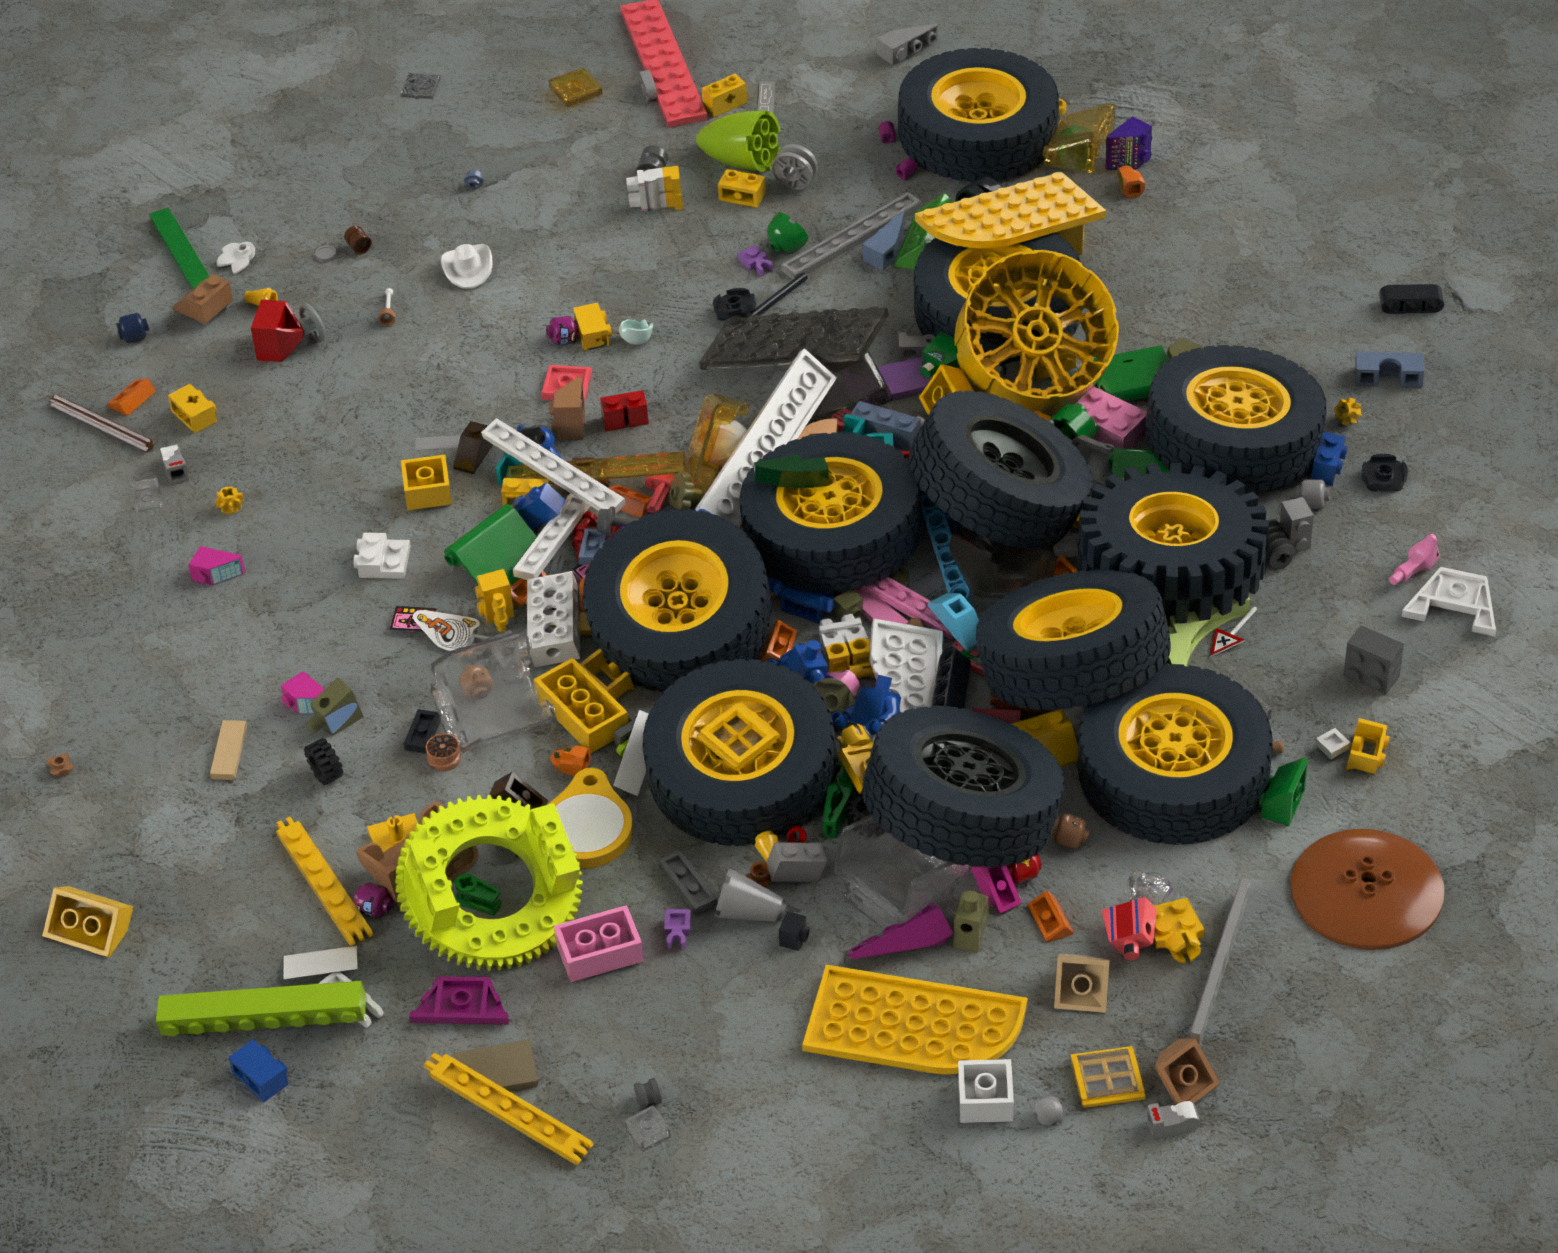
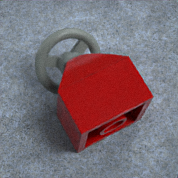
(279, 331)

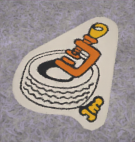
(446, 629)

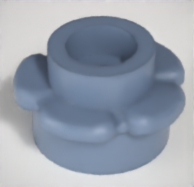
(473, 179)

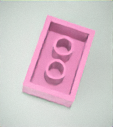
(1117, 420)
(598, 943)

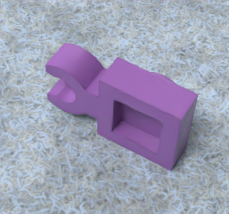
(755, 258)
(677, 926)

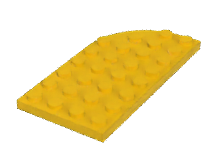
(1012, 213)
(910, 1021)

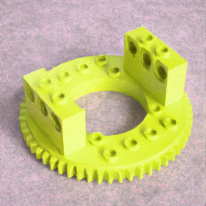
(430, 903)

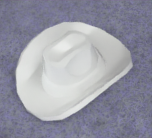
(468, 265)

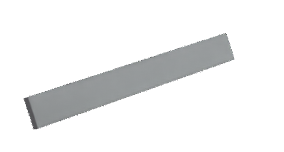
(850, 236)
(1220, 960)

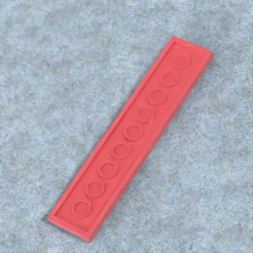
(664, 60)

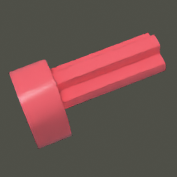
(661, 486)

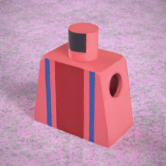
(1130, 926)

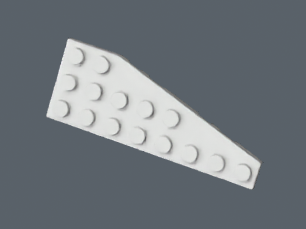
(908, 657)

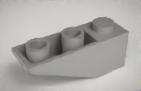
(905, 42)

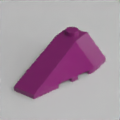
(920, 931)

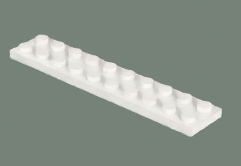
(776, 424)

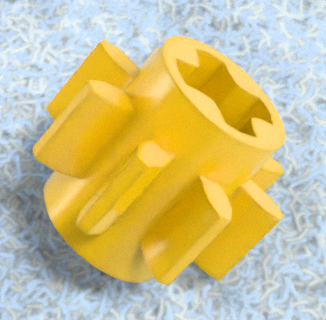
(1348, 411)
(229, 500)

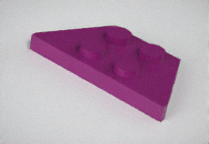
(460, 1002)

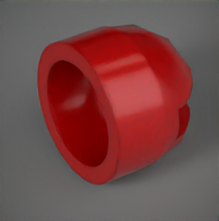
(791, 837)

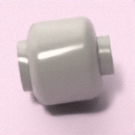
(1314, 493)

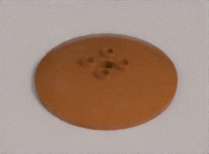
(1360, 914)

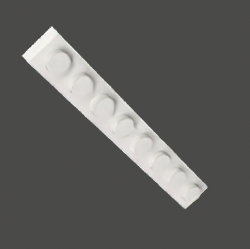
(552, 467)

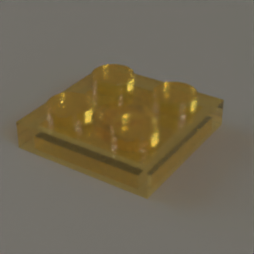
(575, 87)

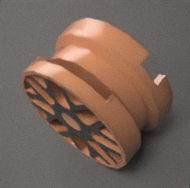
(443, 754)

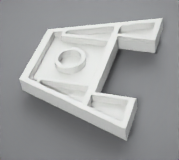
(1455, 592)

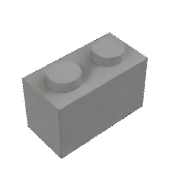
(1297, 523)
(796, 862)

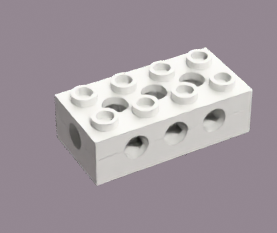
(557, 643)

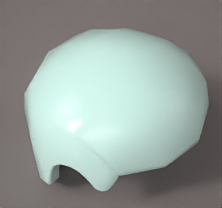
(635, 332)

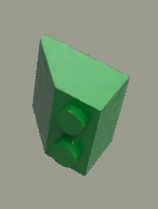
(1284, 792)

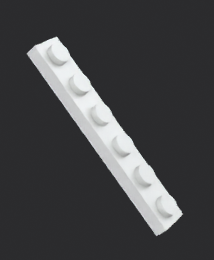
(550, 539)

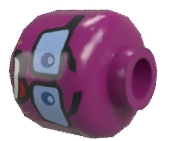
(562, 330)
(373, 900)

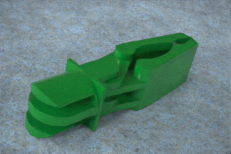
(840, 790)

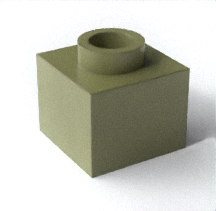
(848, 603)

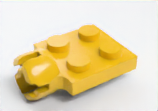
(855, 753)
(1178, 929)

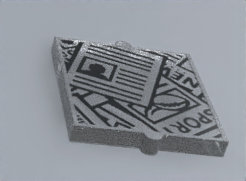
(420, 85)

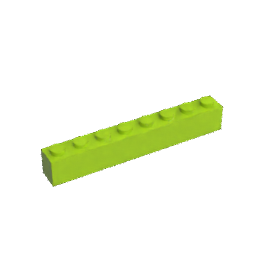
(261, 1008)

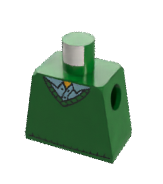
(939, 351)

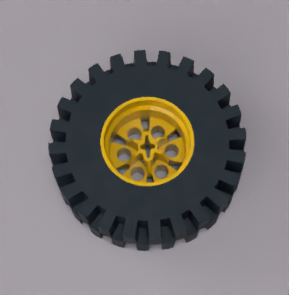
(1181, 533)

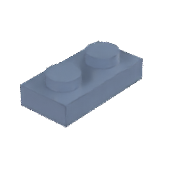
(591, 542)

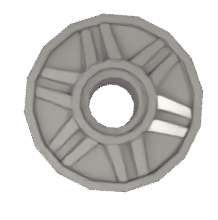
(794, 167)

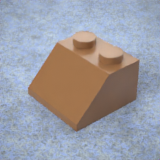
(205, 299)
(568, 411)

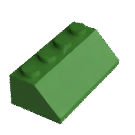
(917, 237)

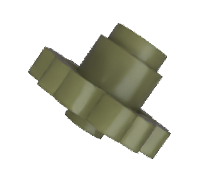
(684, 492)

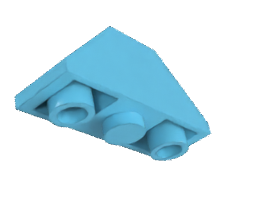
(957, 617)

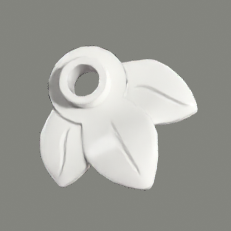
(236, 255)

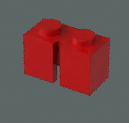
(627, 404)

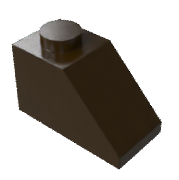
(471, 448)
(517, 789)

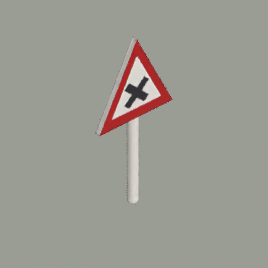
(1224, 640)

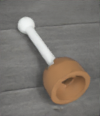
(387, 312)

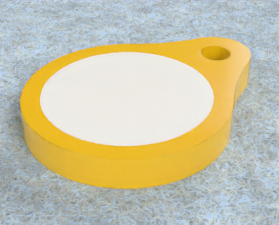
(594, 818)

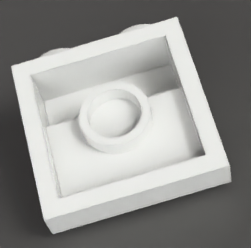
(381, 556)

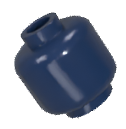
(132, 327)

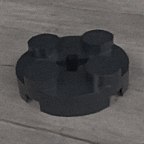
(735, 303)
(1376, 480)

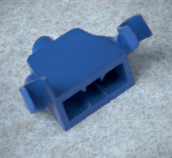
(801, 603)
(805, 660)
(871, 707)

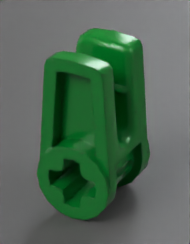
(479, 896)

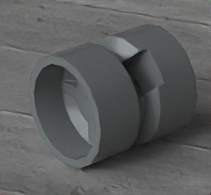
(652, 158)

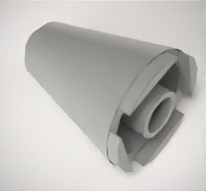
(748, 900)

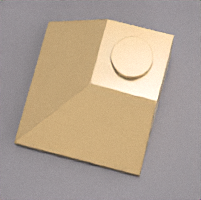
(1081, 983)

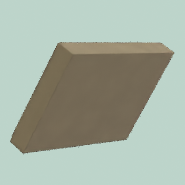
(504, 1064)

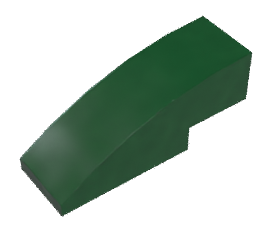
(792, 472)

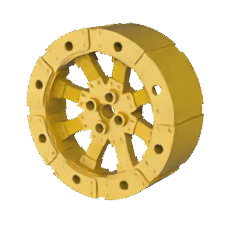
(1067, 281)

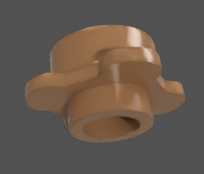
(60, 765)

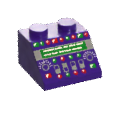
(1129, 145)

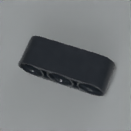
(1411, 298)

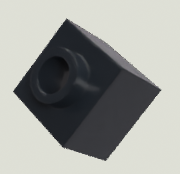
(793, 931)

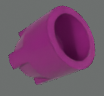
(887, 132)
(906, 168)

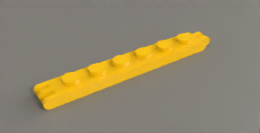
(323, 881)
(508, 1107)

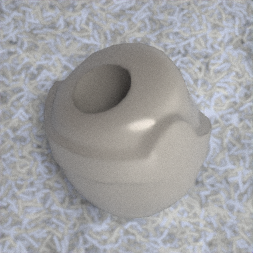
(1048, 1110)

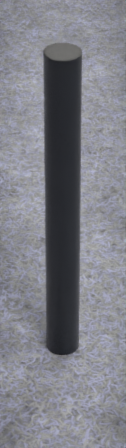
(779, 294)

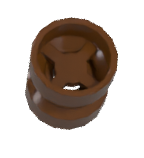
(357, 239)

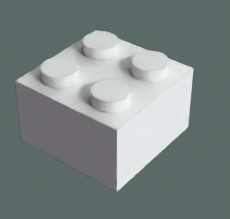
(985, 1091)

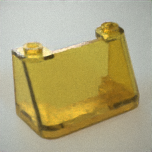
(1079, 138)
(714, 412)

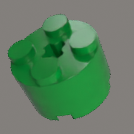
(1075, 421)

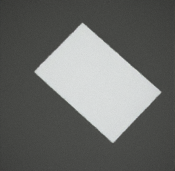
(320, 962)

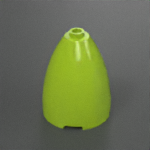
(742, 140)

